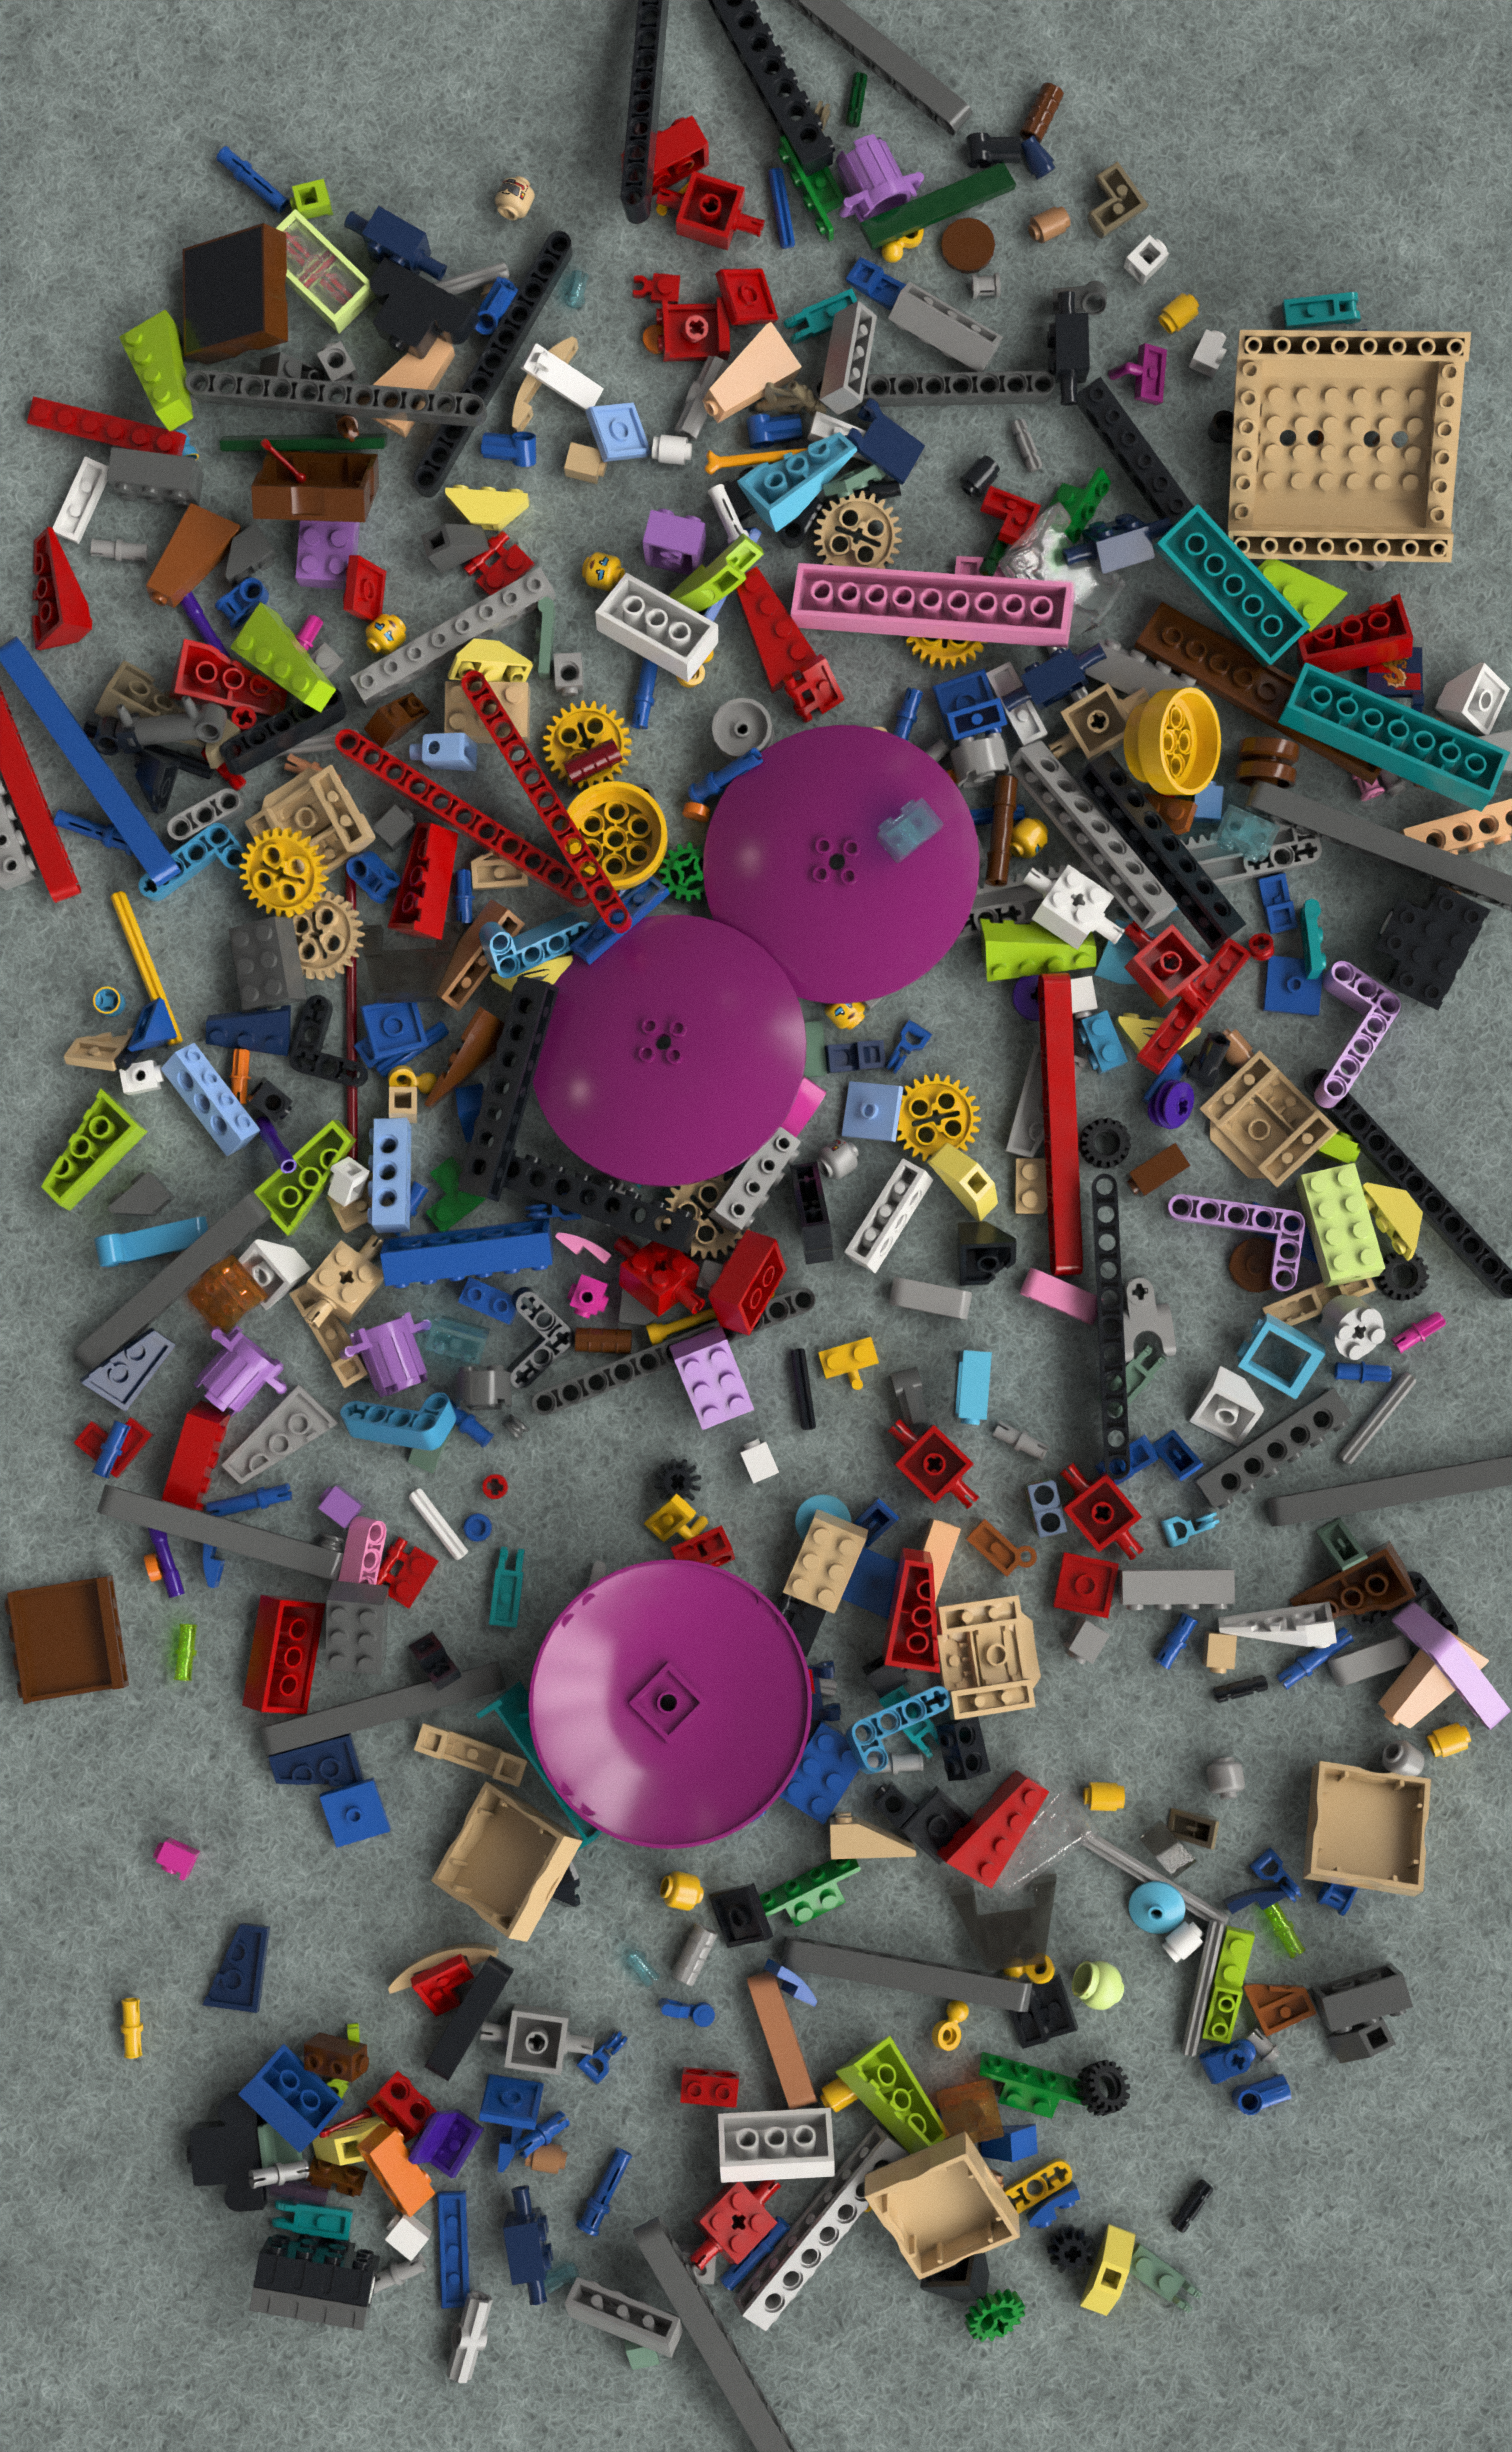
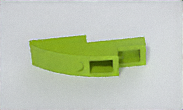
(720, 578)
(1227, 1984)

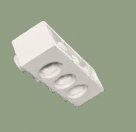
(889, 1215)

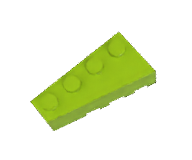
(158, 362)
(278, 654)
(1029, 950)
(93, 1150)
(294, 1193)
(893, 2095)

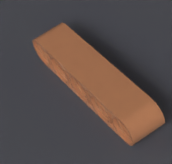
(781, 2040)

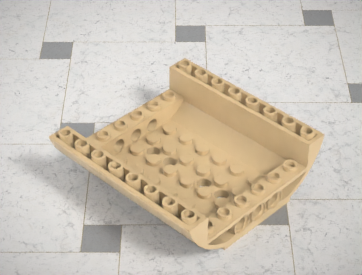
(1343, 494)

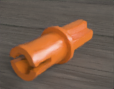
(240, 1073)

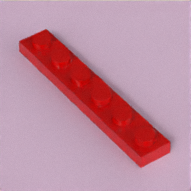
(104, 428)
(1182, 1019)

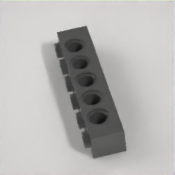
(1336, 1418)

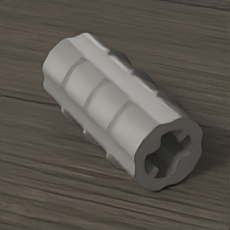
(694, 1954)

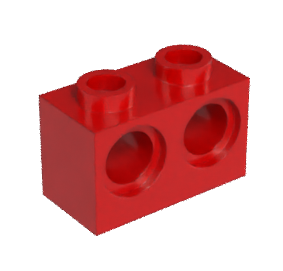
(706, 1548)
(709, 2087)
(397, 2111)

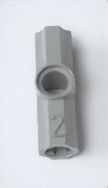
(694, 413)
(469, 2336)

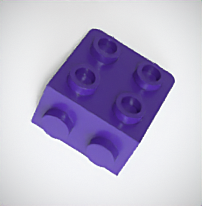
(446, 2141)

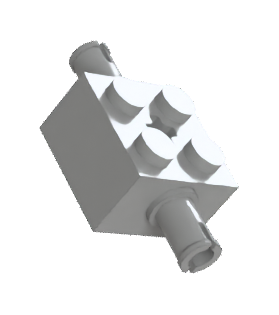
(520, 2041)

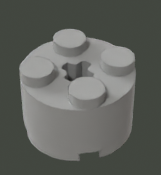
(980, 760)
(1351, 1326)

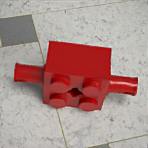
(694, 208)
(1158, 981)
(658, 1276)
(952, 1463)
(1120, 1511)
(716, 2222)

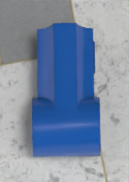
(495, 304)
(769, 430)
(518, 447)
(1264, 2092)

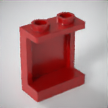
(674, 344)

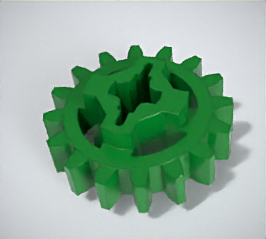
(677, 868)
(994, 2315)

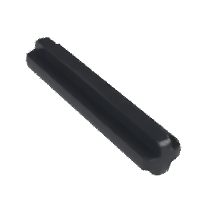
(803, 1389)

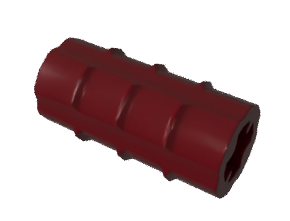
(592, 761)

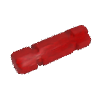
(235, 781)

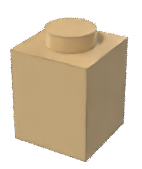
(584, 463)
(403, 1103)
(1219, 1651)

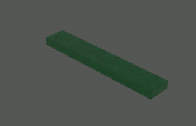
(937, 206)
(303, 442)

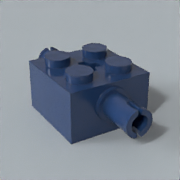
(396, 240)
(1117, 543)
(1054, 678)
(526, 2245)

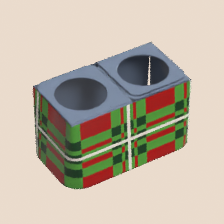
(1040, 1509)

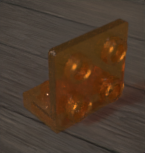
(226, 1294)
(971, 2109)

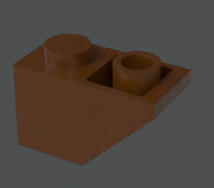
(396, 719)

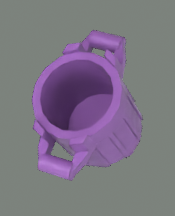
(874, 179)
(390, 1354)
(238, 1371)

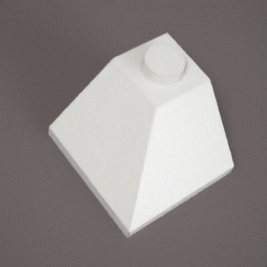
(1473, 699)
(274, 1268)
(1227, 1407)

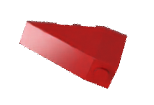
(61, 604)
(218, 680)

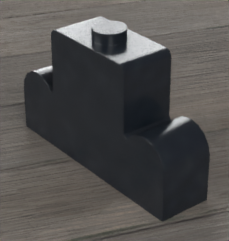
(418, 311)
(812, 1213)
(227, 2151)

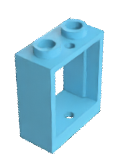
(1315, 1354)
(973, 1386)

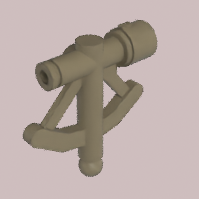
(795, 395)

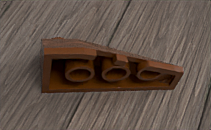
(477, 1050)
(1368, 1586)

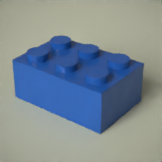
(821, 1773)
(291, 2098)

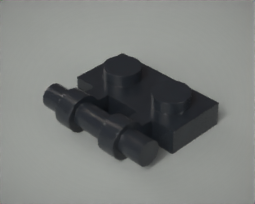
(805, 1620)

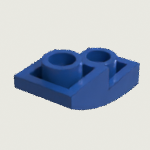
(1043, 2212)

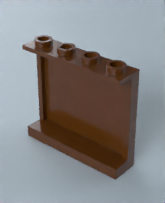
(67, 1639)

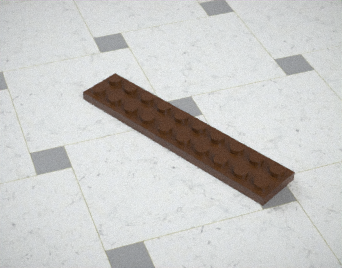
(1234, 677)

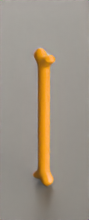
(716, 462)

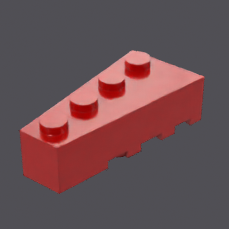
(772, 630)
(1359, 640)
(425, 883)
(196, 1455)
(912, 1618)
(996, 1830)

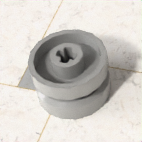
(735, 718)

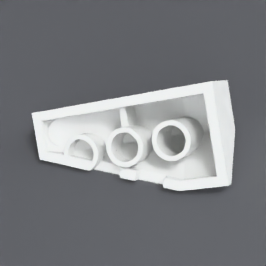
(1296, 1625)

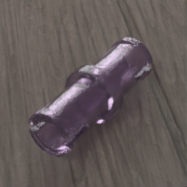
(300, 2193)

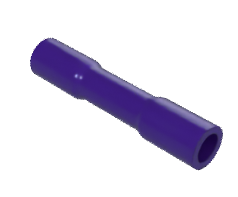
(195, 614)
(280, 1152)
(169, 1571)

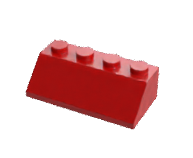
(283, 1655)

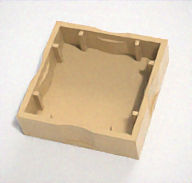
(1367, 1829)
(506, 1861)
(942, 2205)

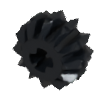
(679, 1471)
(1062, 2245)

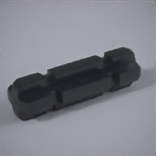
(126, 1058)
(1240, 1689)
(1192, 2206)

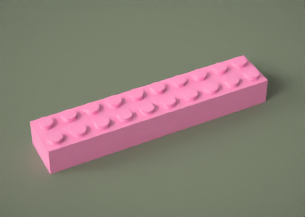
(933, 605)

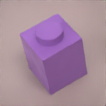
(340, 1505)

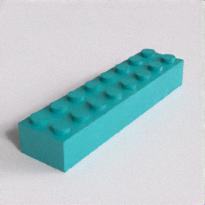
(1394, 737)

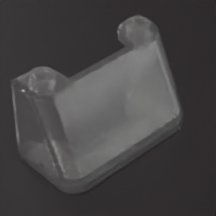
(1040, 557)

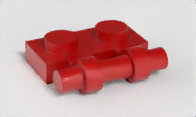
(506, 570)
(821, 685)
(411, 1577)

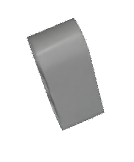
(192, 815)
(930, 1298)
(1370, 1661)

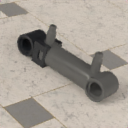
(135, 732)

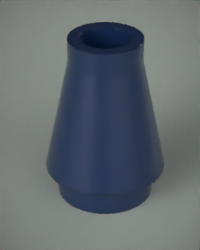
(1037, 158)

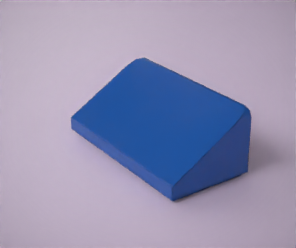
(1173, 1070)

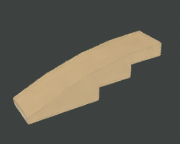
(1311, 1301)

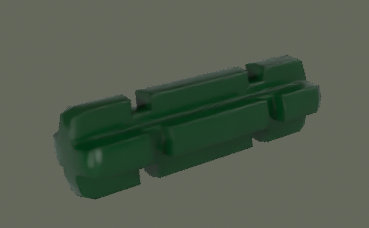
(856, 99)
(993, 557)

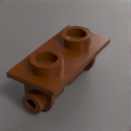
(348, 2178)

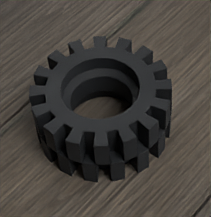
(1121, 1138)
(1416, 1284)
(1091, 2091)

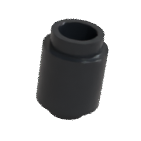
(979, 476)

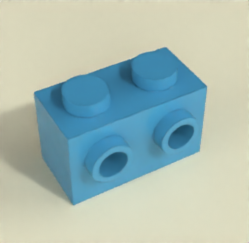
(1101, 1042)

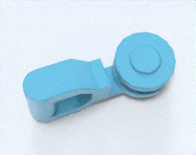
(1206, 1520)

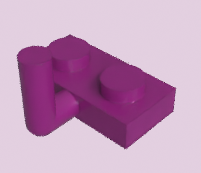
(1148, 373)

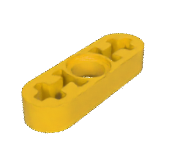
(1047, 2168)

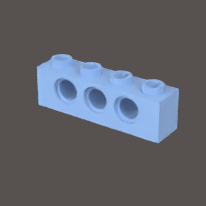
(210, 1099)
(397, 1216)

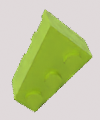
(1305, 593)

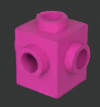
(588, 1285)

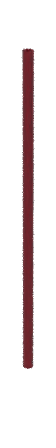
(351, 1028)

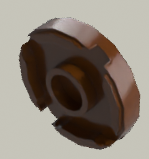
(967, 245)
(1247, 1265)

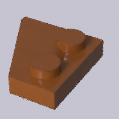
(1175, 812)
(1278, 2005)

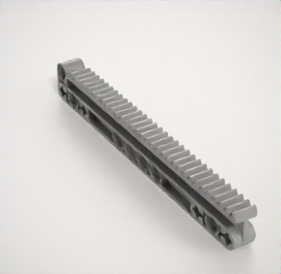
(1219, 864)

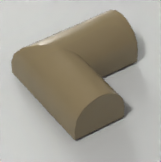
(1122, 204)

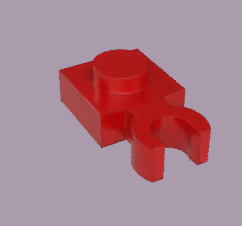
(662, 287)

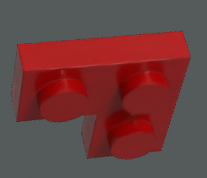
(1014, 510)
(94, 1436)
(437, 1984)

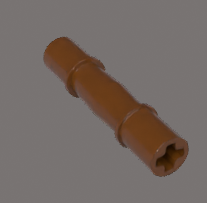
(1001, 831)

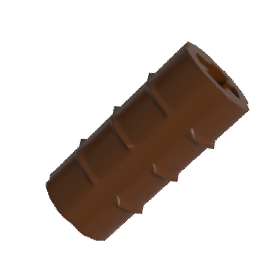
(1042, 112)
(603, 1340)

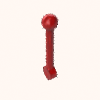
(300, 477)
(366, 2113)

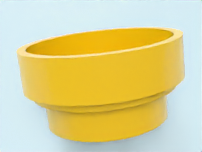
(1174, 741)
(638, 806)

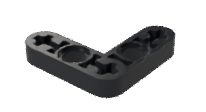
(314, 1048)
(548, 1333)
(1422, 1593)

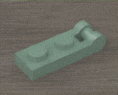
(545, 638)

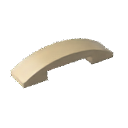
(522, 411)
(333, 1339)
(471, 1753)
(475, 1954)

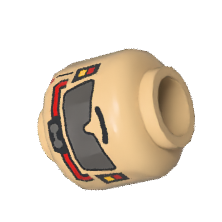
(514, 198)

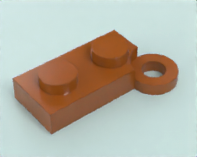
(998, 1548)

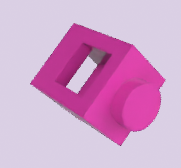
(176, 1857)

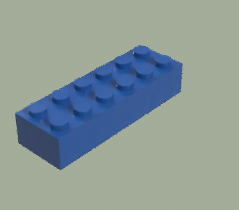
(467, 1252)

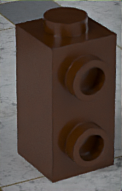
(1157, 1171)
(335, 2057)

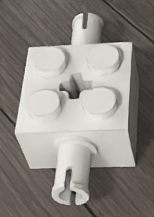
(1073, 906)

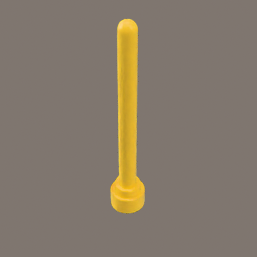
(659, 1332)

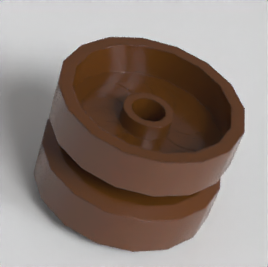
(1267, 761)

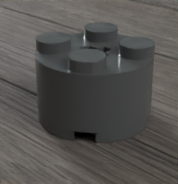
(483, 1388)

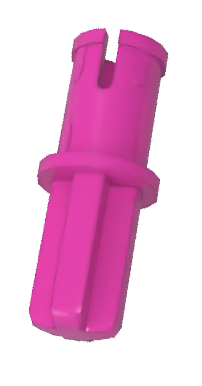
(309, 631)
(1418, 1332)

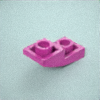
(805, 1105)

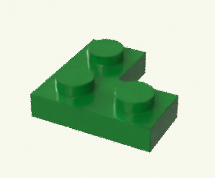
(456, 1203)

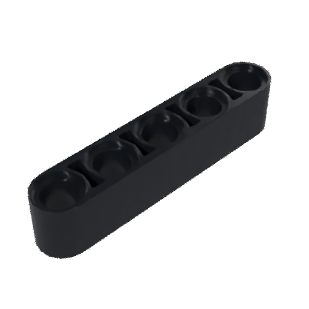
(280, 734)
(469, 2017)

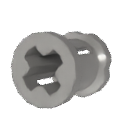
(985, 285)

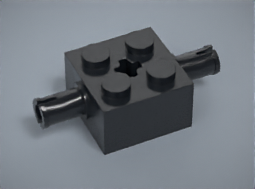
(1070, 348)

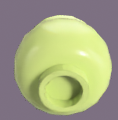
(1097, 1984)

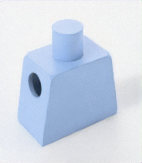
(446, 751)

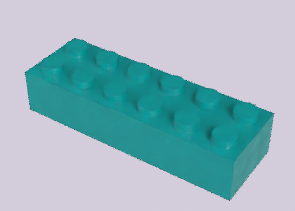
(1231, 586)

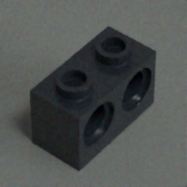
(963, 1749)

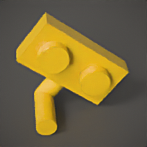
(848, 1360)
(672, 1518)

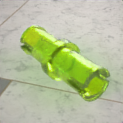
(185, 1652)
(1284, 1930)

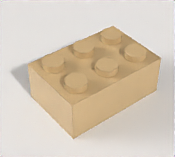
(463, 718)
(825, 1561)

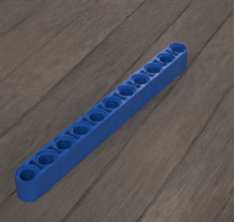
(88, 762)

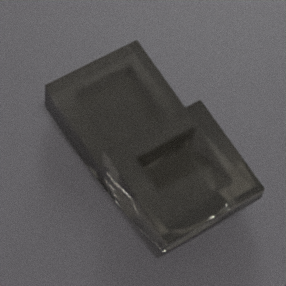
(1167, 1849)

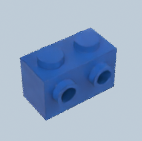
(976, 719)

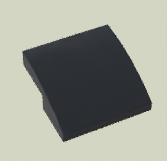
(1047, 2015)

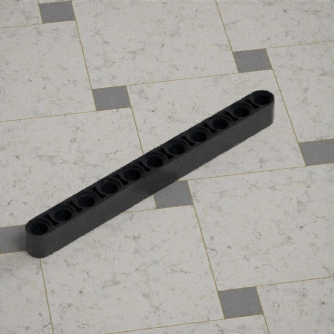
(644, 109)
(496, 351)
(1424, 1190)
(1117, 1339)

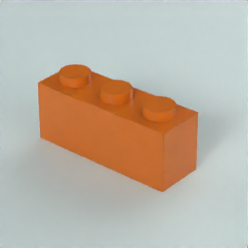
(402, 2181)

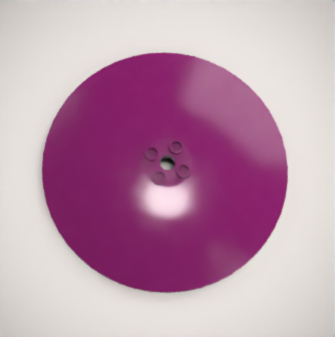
(850, 928)
(704, 1098)
(735, 1716)

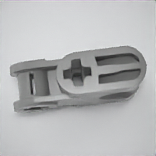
(1145, 1316)

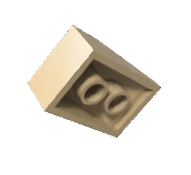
(857, 1838)

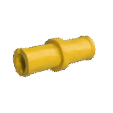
(131, 2027)

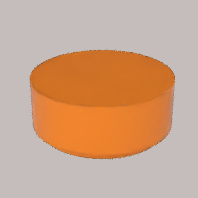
(650, 338)
(696, 812)
(153, 1567)

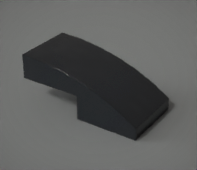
(435, 1661)

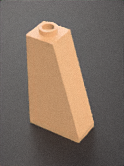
(415, 374)
(745, 380)
(940, 1542)
(1421, 1688)

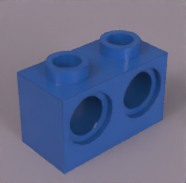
(488, 1301)

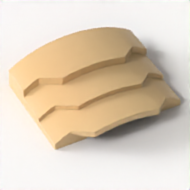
(320, 809)
(1265, 1122)
(987, 1657)

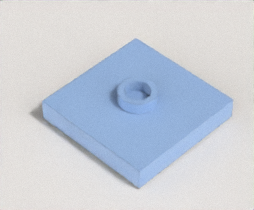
(618, 432)
(872, 1111)

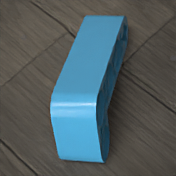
(191, 867)
(564, 928)
(148, 1242)
(401, 1426)
(899, 1721)

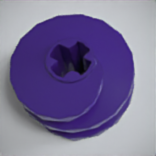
(1022, 997)
(1171, 1104)

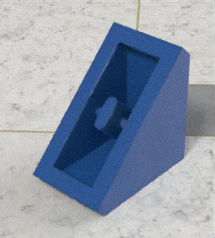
(153, 1027)
(469, 1107)
(1177, 1456)
(876, 1520)
(1016, 2144)

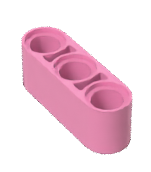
(1060, 1295)
(363, 1551)

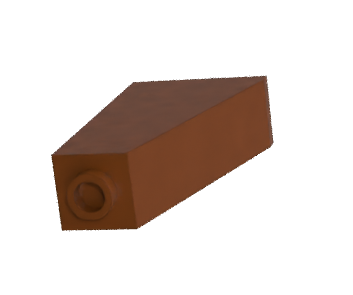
(191, 555)

